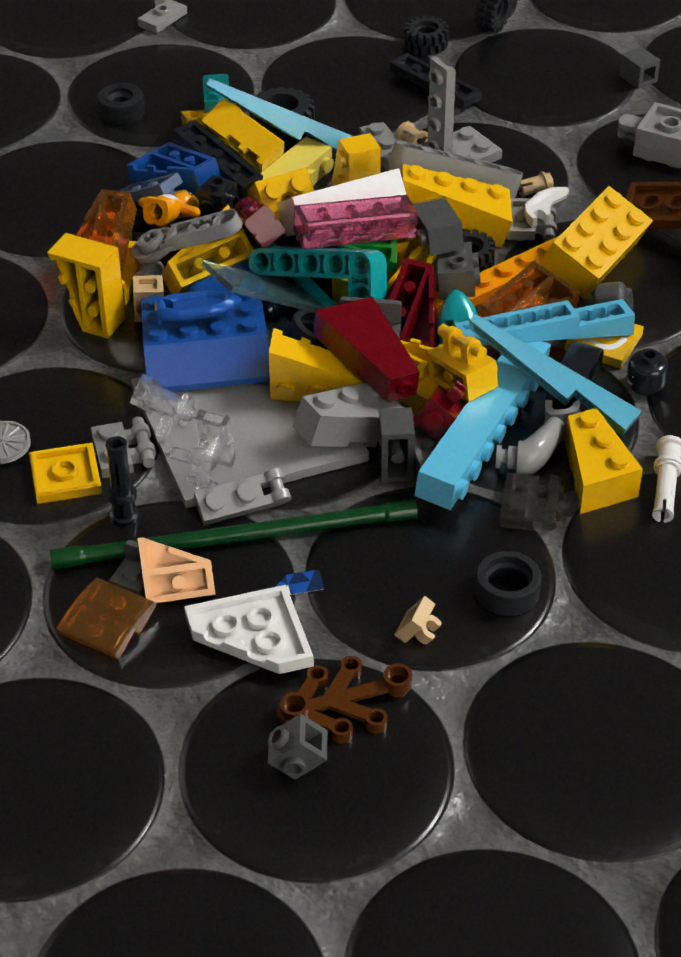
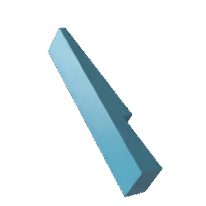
(280, 118)
(562, 322)
(557, 378)

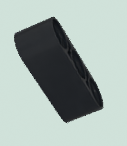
(583, 360)

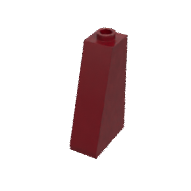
(368, 346)

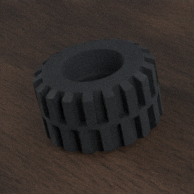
(291, 100)

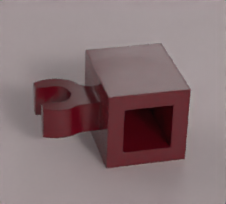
(440, 409)

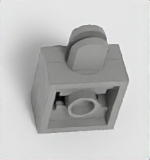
(656, 135)

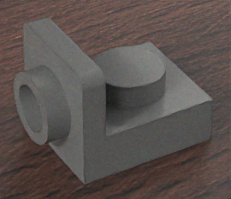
(129, 572)

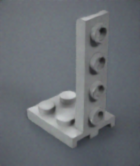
(440, 120)

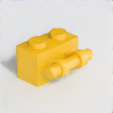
(462, 360)

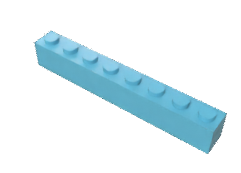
(474, 434)

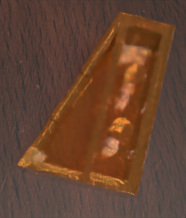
(110, 221)
(529, 289)

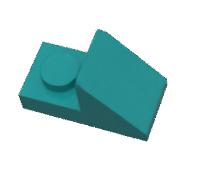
(212, 98)

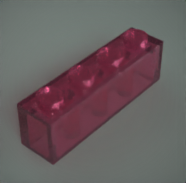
(355, 221)

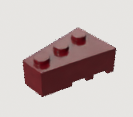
(417, 292)

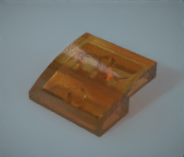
(106, 617)

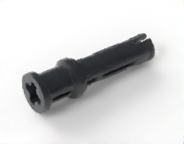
(121, 492)

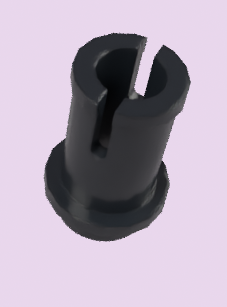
(274, 311)

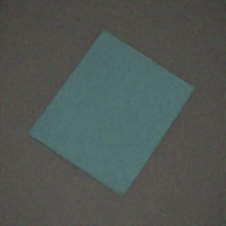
(262, 287)

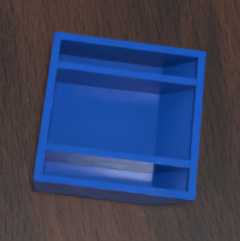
(207, 350)

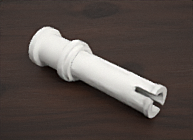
(667, 468)

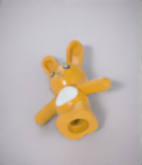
(169, 207)

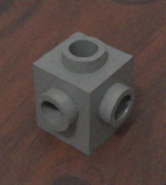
(297, 746)

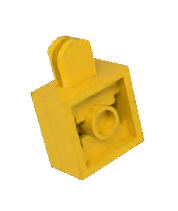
(281, 188)

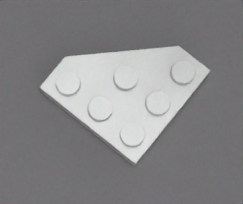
(254, 628)

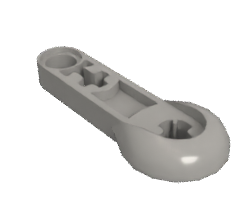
(159, 242)

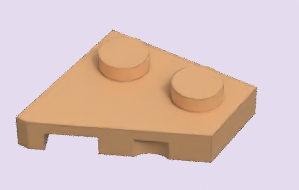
(173, 573)

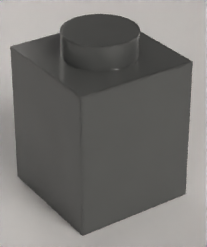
(639, 67)

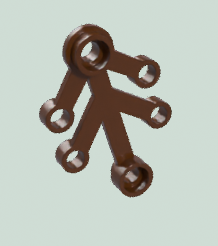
(395, 681)

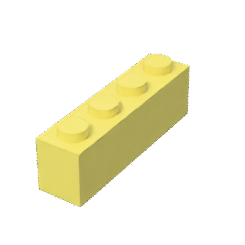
(306, 153)

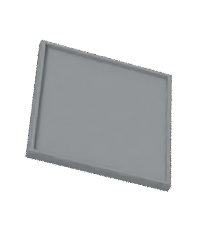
(260, 436)

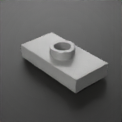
(162, 16)

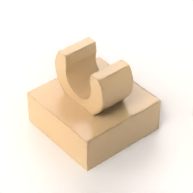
(417, 621)

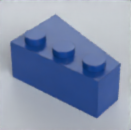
(171, 158)

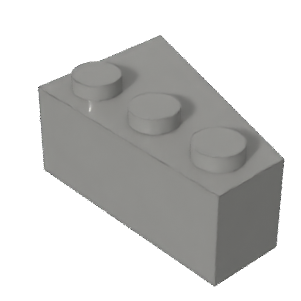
(341, 416)

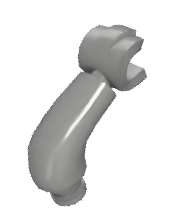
(539, 447)

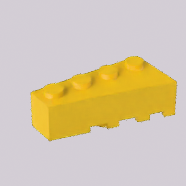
(475, 203)

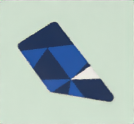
(302, 582)

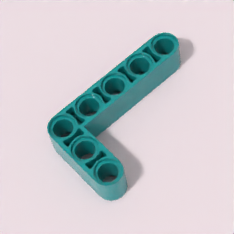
(328, 266)

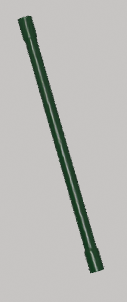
(387, 512)

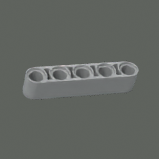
(454, 164)

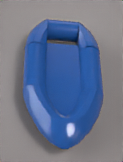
(195, 305)

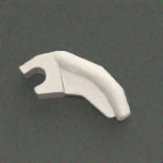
(540, 204)

